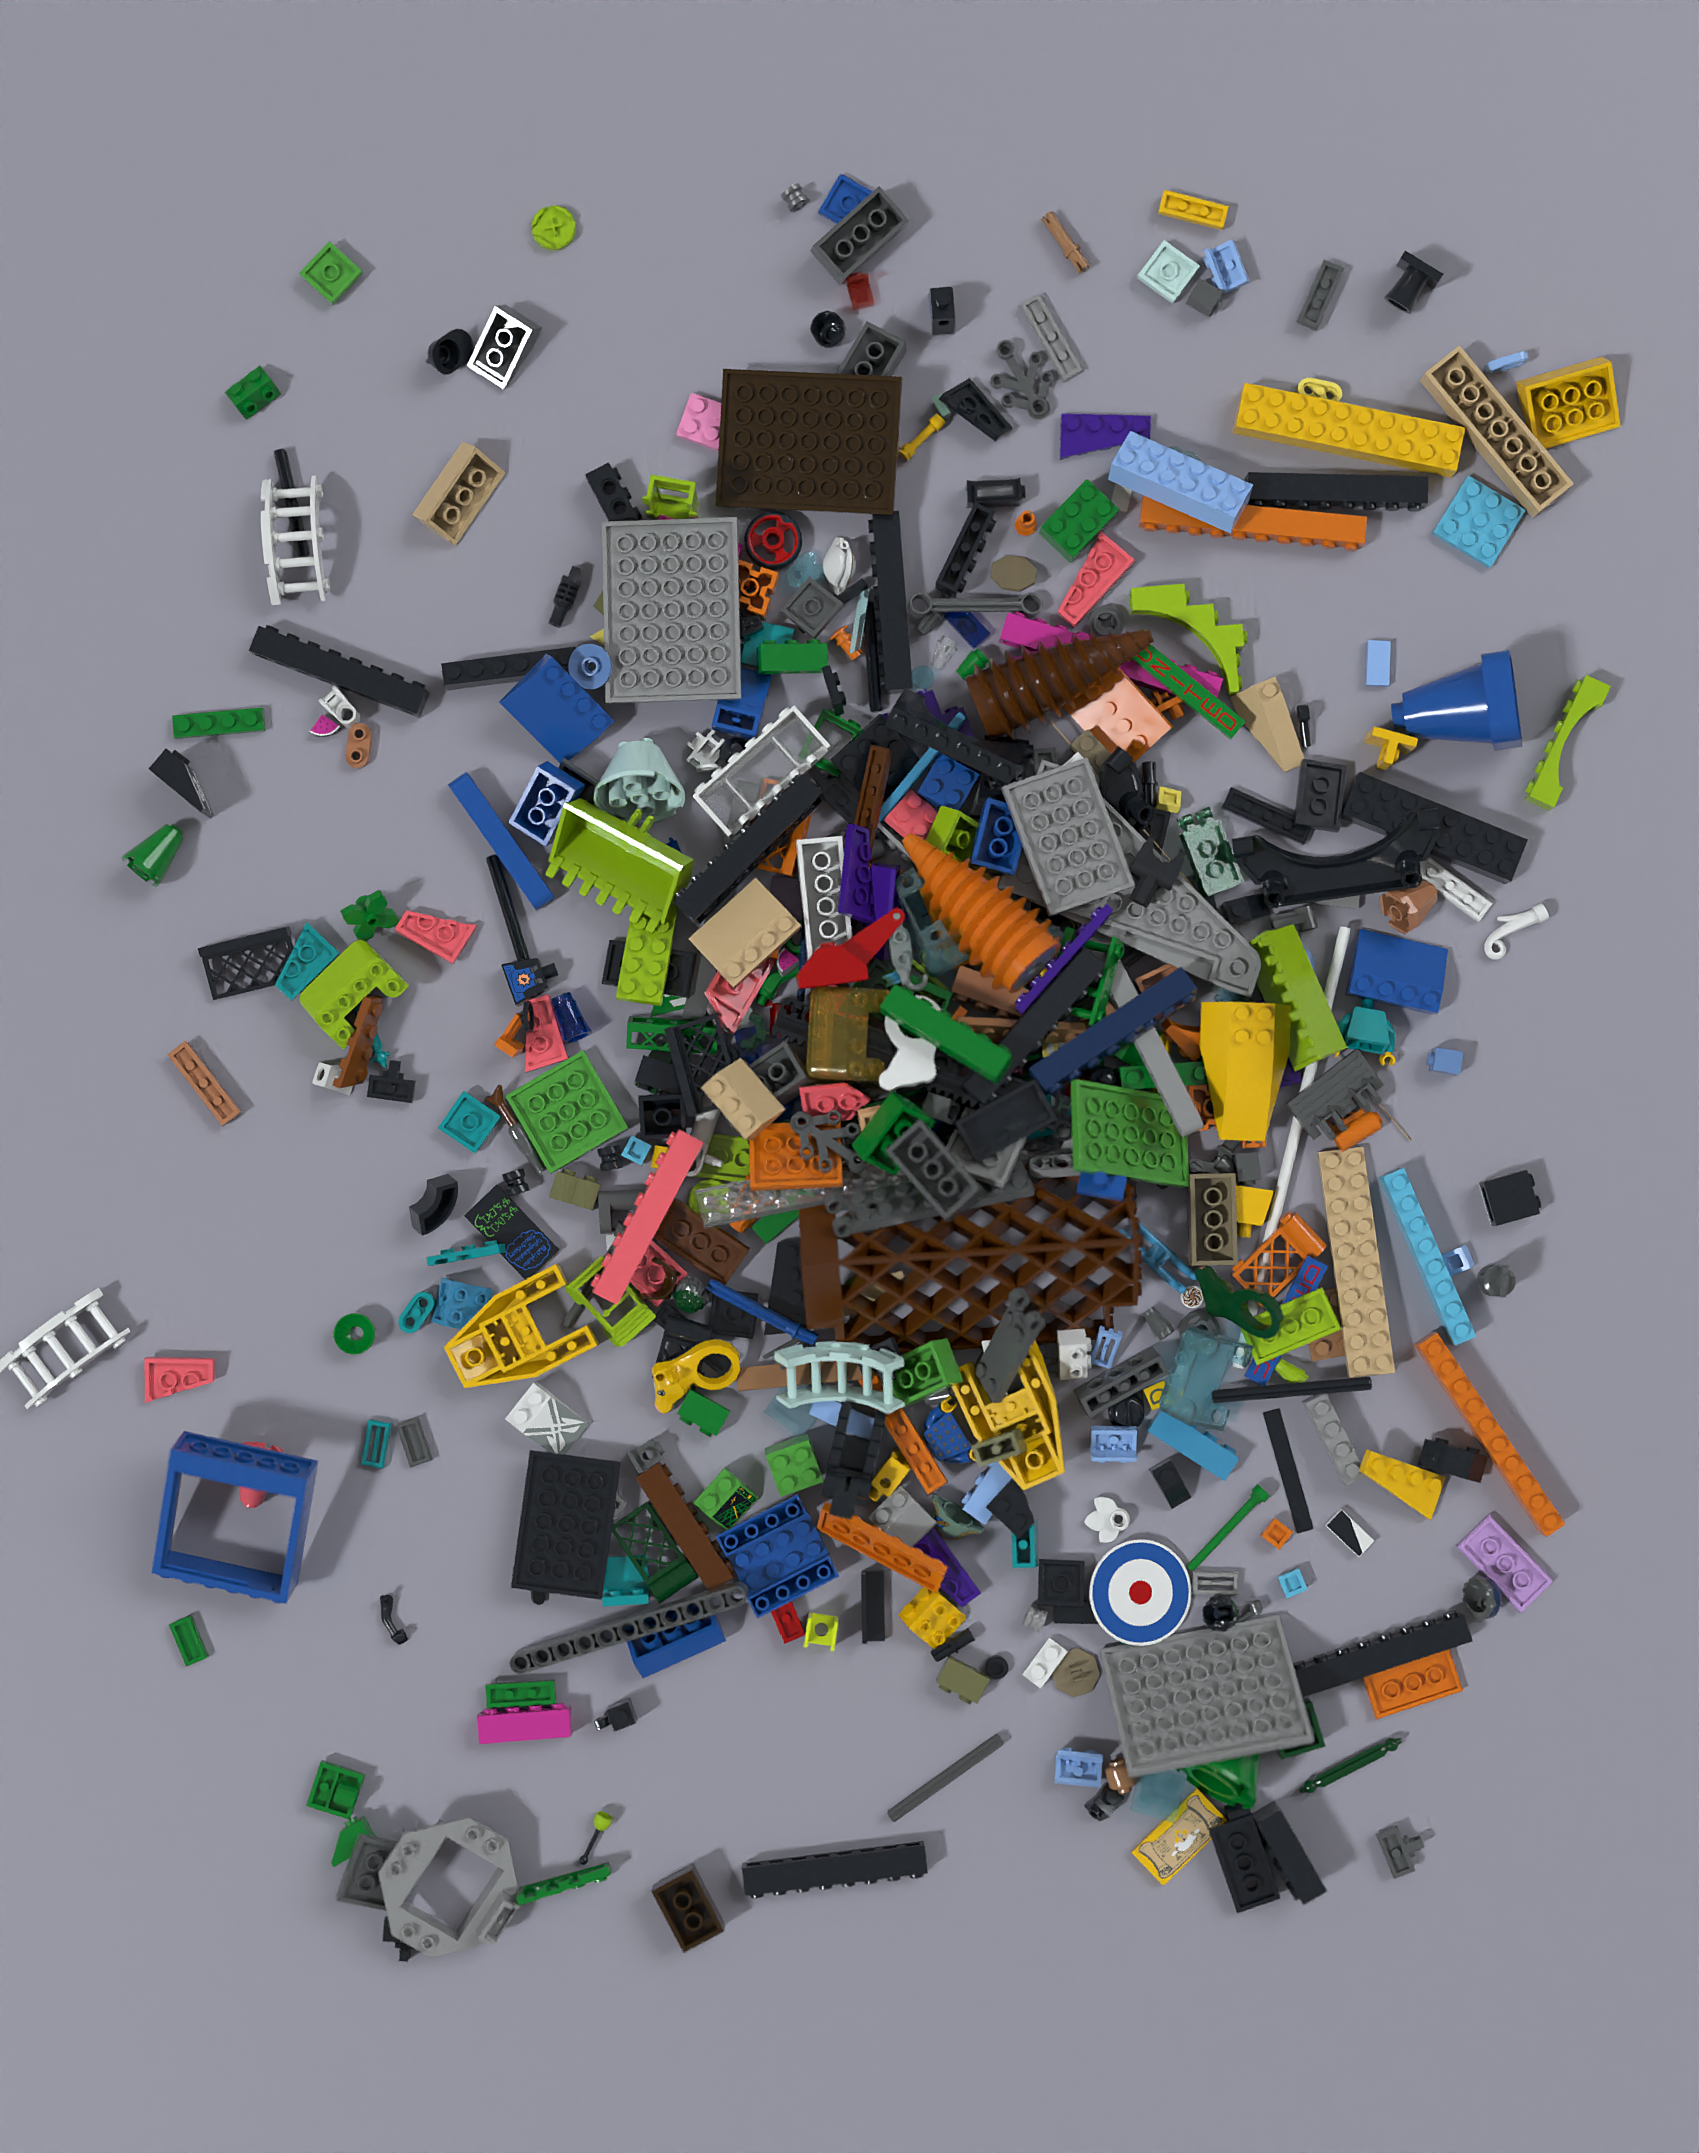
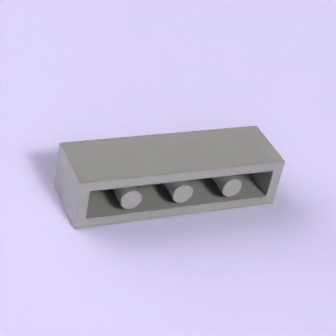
(1333, 1438)

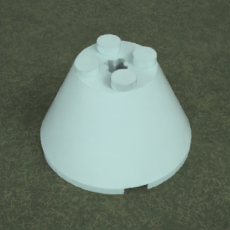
(639, 780)

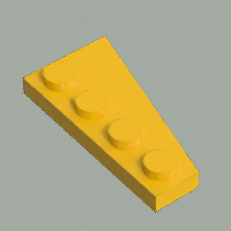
(1407, 1482)

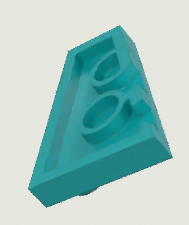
(305, 962)

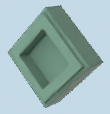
(941, 407)

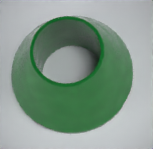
(1227, 1779)

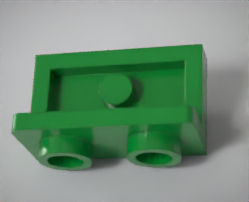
(253, 392)

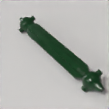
(1350, 1765)

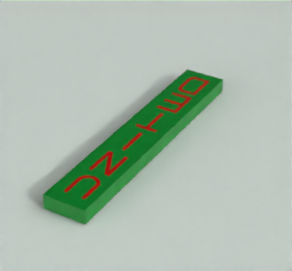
(1189, 691)

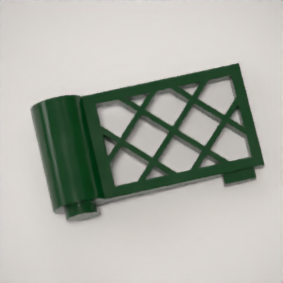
(671, 1577)

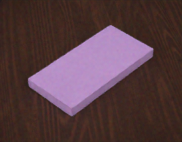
(1505, 1563)

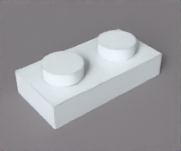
(1045, 1663)

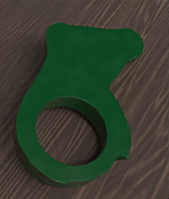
(1225, 1302)

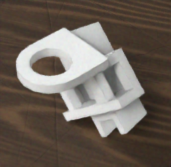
(708, 755)

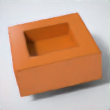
(1276, 1533)

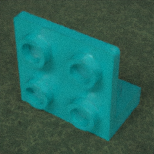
(624, 1582)

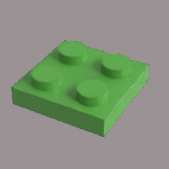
(331, 273)

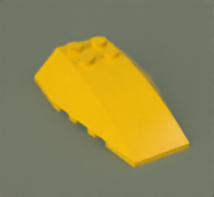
(1244, 1064)

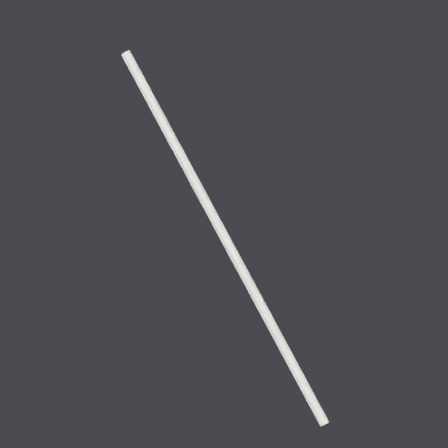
(1295, 1131)

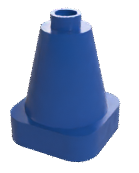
(1465, 706)

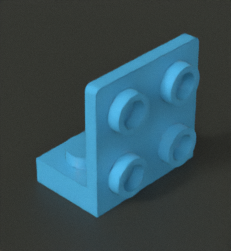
(458, 1303)

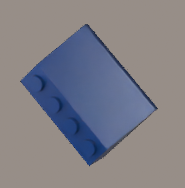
(556, 710)
(1397, 972)

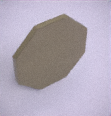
(1013, 573)
(1076, 1673)

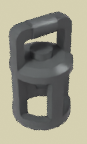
(1497, 1280)

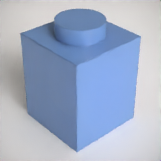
(1445, 1061)

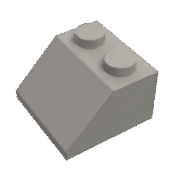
(903, 1517)

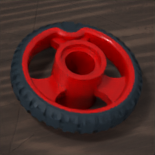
(753, 540)

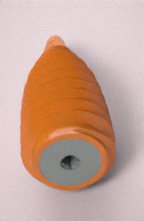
(985, 917)

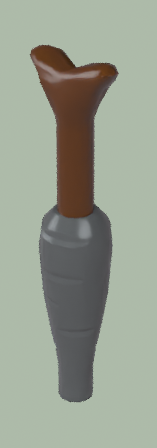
(516, 1130)

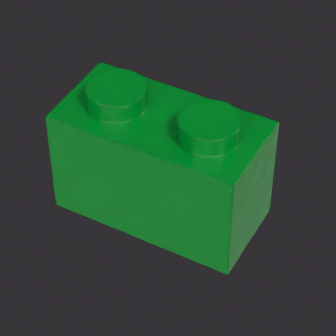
(703, 1412)

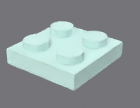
(1168, 272)

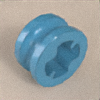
(892, 979)

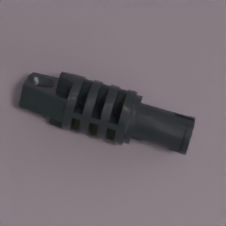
(565, 596)

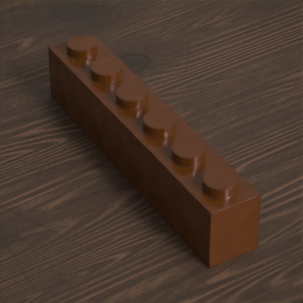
(684, 1526)

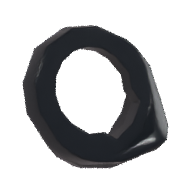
(726, 752)

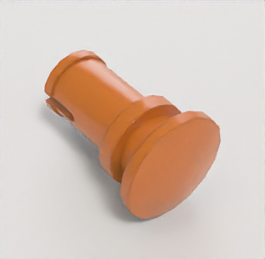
(1025, 524)
(844, 640)

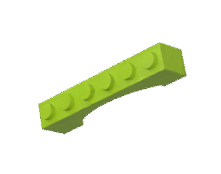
(1545, 787)

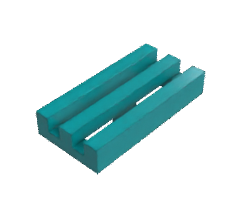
(379, 1424)

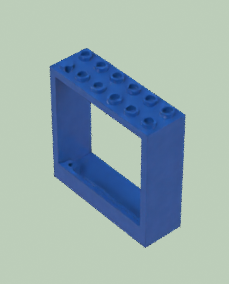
(242, 1467)

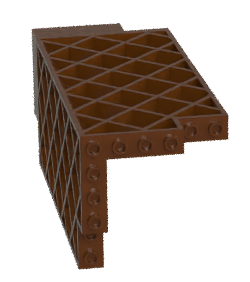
(985, 1253)

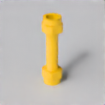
(935, 424)

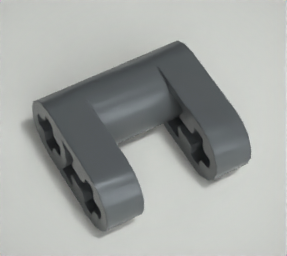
(614, 1201)

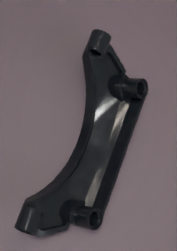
(1121, 789)
(1363, 872)

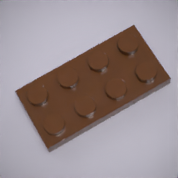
(706, 1248)

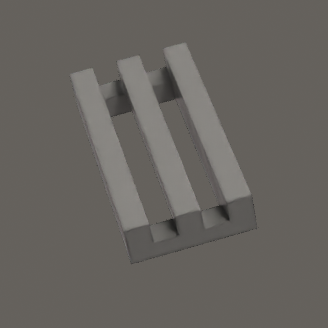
(1195, 1582)

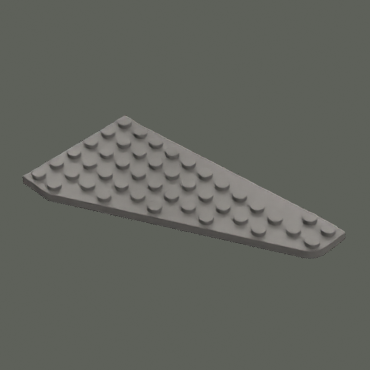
(1173, 928)

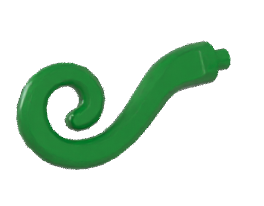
(775, 980)

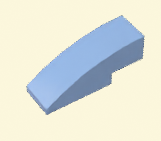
(858, 1423)

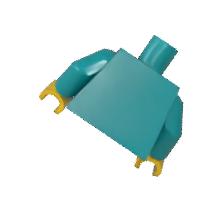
(1368, 1031)

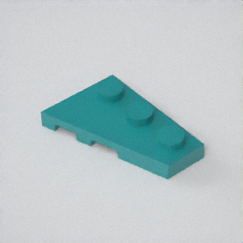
(467, 1252)

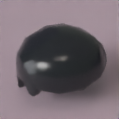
(828, 329)

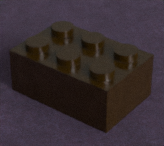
(688, 1908)

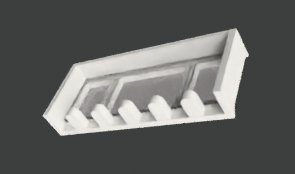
(761, 771)

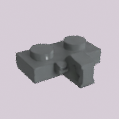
(1399, 1850)

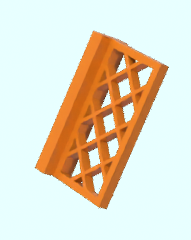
(790, 863)

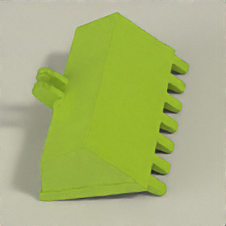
(619, 861)
(1290, 980)

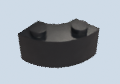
(435, 1204)
(1453, 1460)

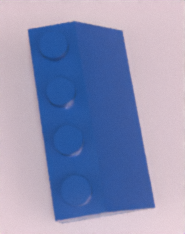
(674, 1644)

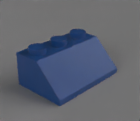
(996, 840)

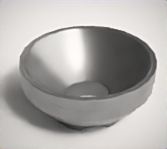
(1199, 1318)

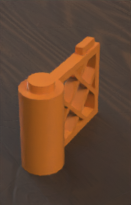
(1359, 1127)

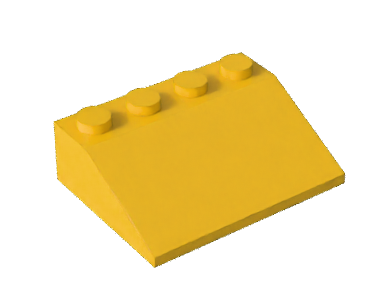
(1570, 402)

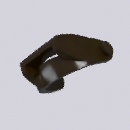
(668, 1285)

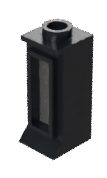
(995, 493)

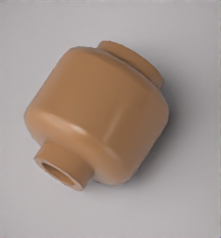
(1118, 1776)

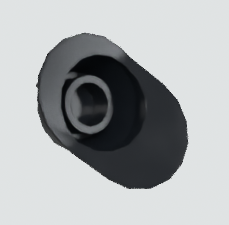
(450, 351)
(1128, 1411)

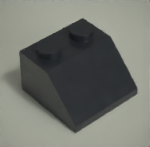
(661, 1115)

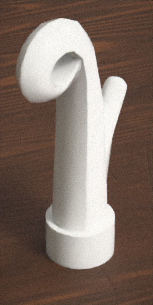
(1514, 923)

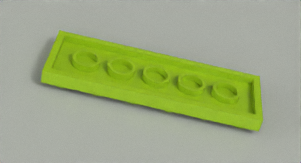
(646, 961)

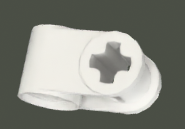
(338, 706)

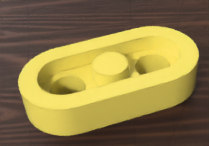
(1320, 388)

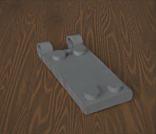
(1008, 1346)

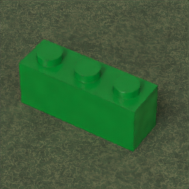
(791, 657)

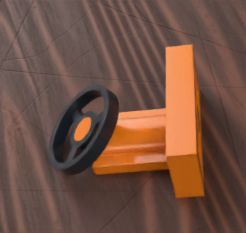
(507, 1042)

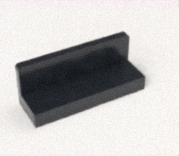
(872, 1606)

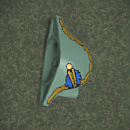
(952, 1520)

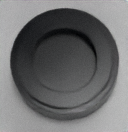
(996, 1667)

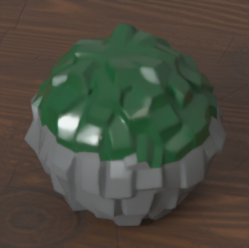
(690, 1295)

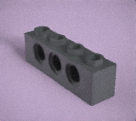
(1121, 1381)

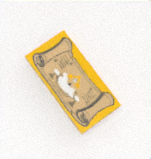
(1175, 1844)

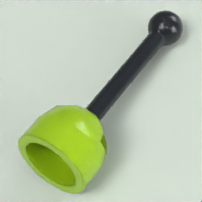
(601, 1822)

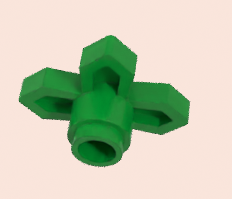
(368, 913)

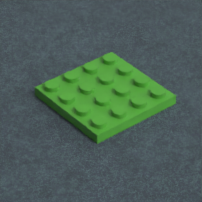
(567, 1112)

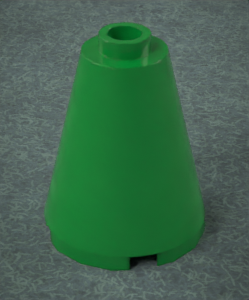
(154, 854)

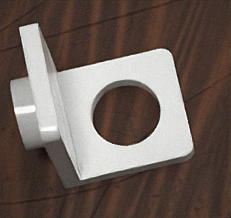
(330, 1074)

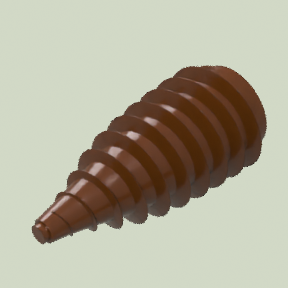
(1046, 679)

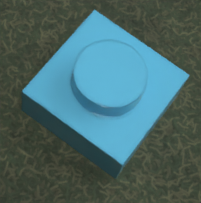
(636, 1150)
(1292, 1583)

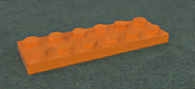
(884, 1549)

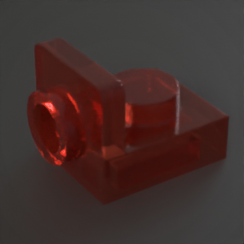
(859, 291)

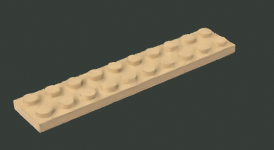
(1356, 1262)

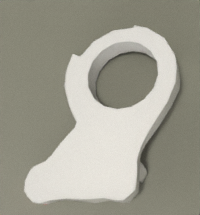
(913, 1060)

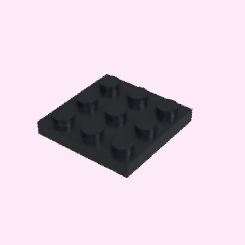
(854, 755)

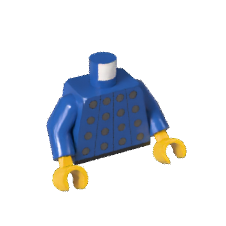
(946, 1436)

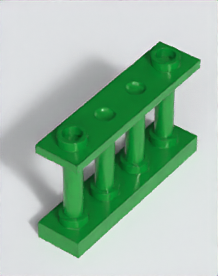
(1114, 951)

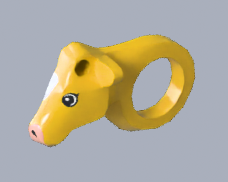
(677, 1376)

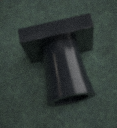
(1412, 281)

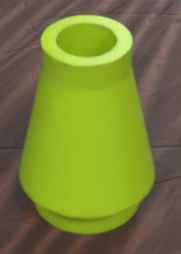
(1290, 1372)

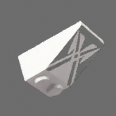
(547, 1420)

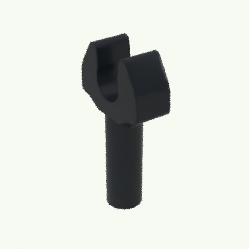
(1303, 717)

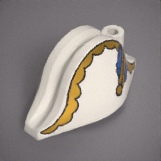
(839, 565)

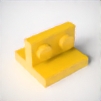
(1391, 745)

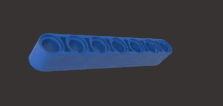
(501, 841)

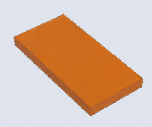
(1412, 1684)

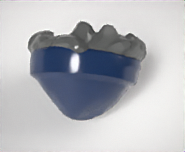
(1482, 1597)

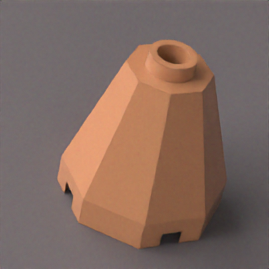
(1408, 906)

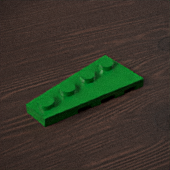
(563, 1882)

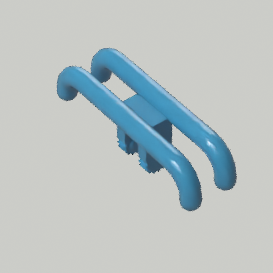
(1158, 1255)

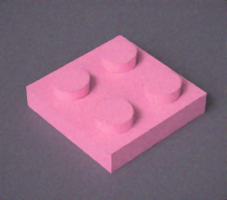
(701, 422)

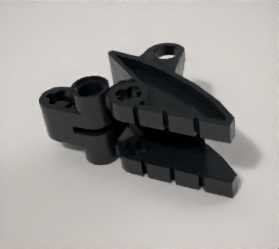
(851, 1465)

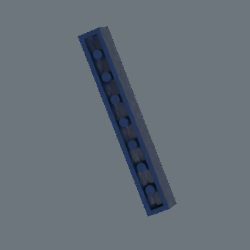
(1113, 1031)

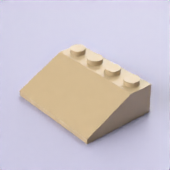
(745, 933)

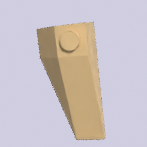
(1270, 722)

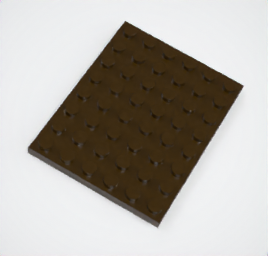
(808, 441)

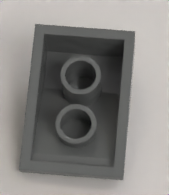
(504, 345)

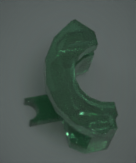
(758, 1037)

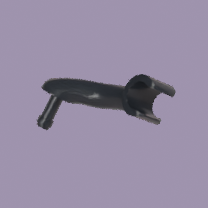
(397, 1636)

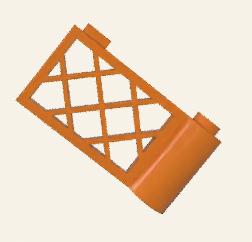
(1298, 1236)

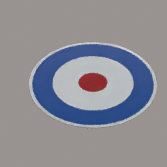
(1140, 1592)

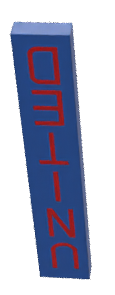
(1304, 1282)

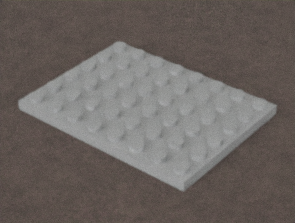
(672, 610)
(1205, 1696)

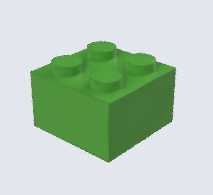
(794, 1464)

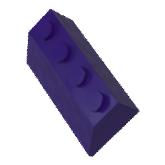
(885, 897)

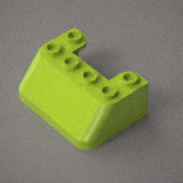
(345, 985)

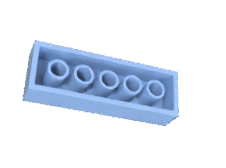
(1180, 482)

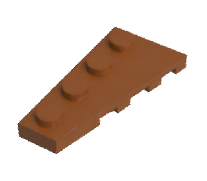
(355, 1065)

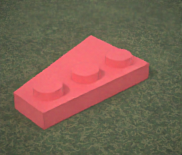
(545, 1043)

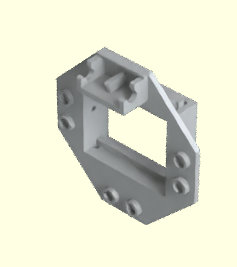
(410, 1860)

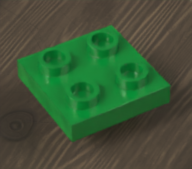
(335, 1790)

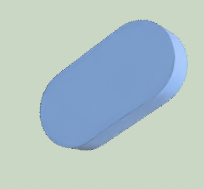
(1506, 363)

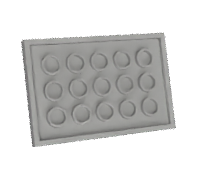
(1068, 836)

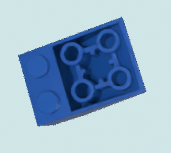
(745, 715)

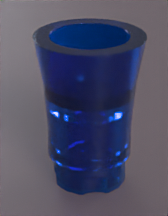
(570, 1019)

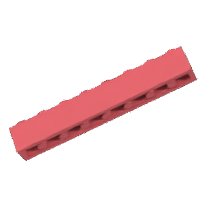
(647, 1216)

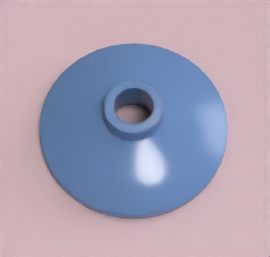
(580, 664)

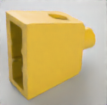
(1251, 1208)
(894, 1469)

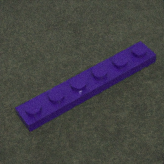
(1069, 950)

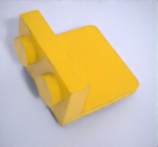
(931, 1617)

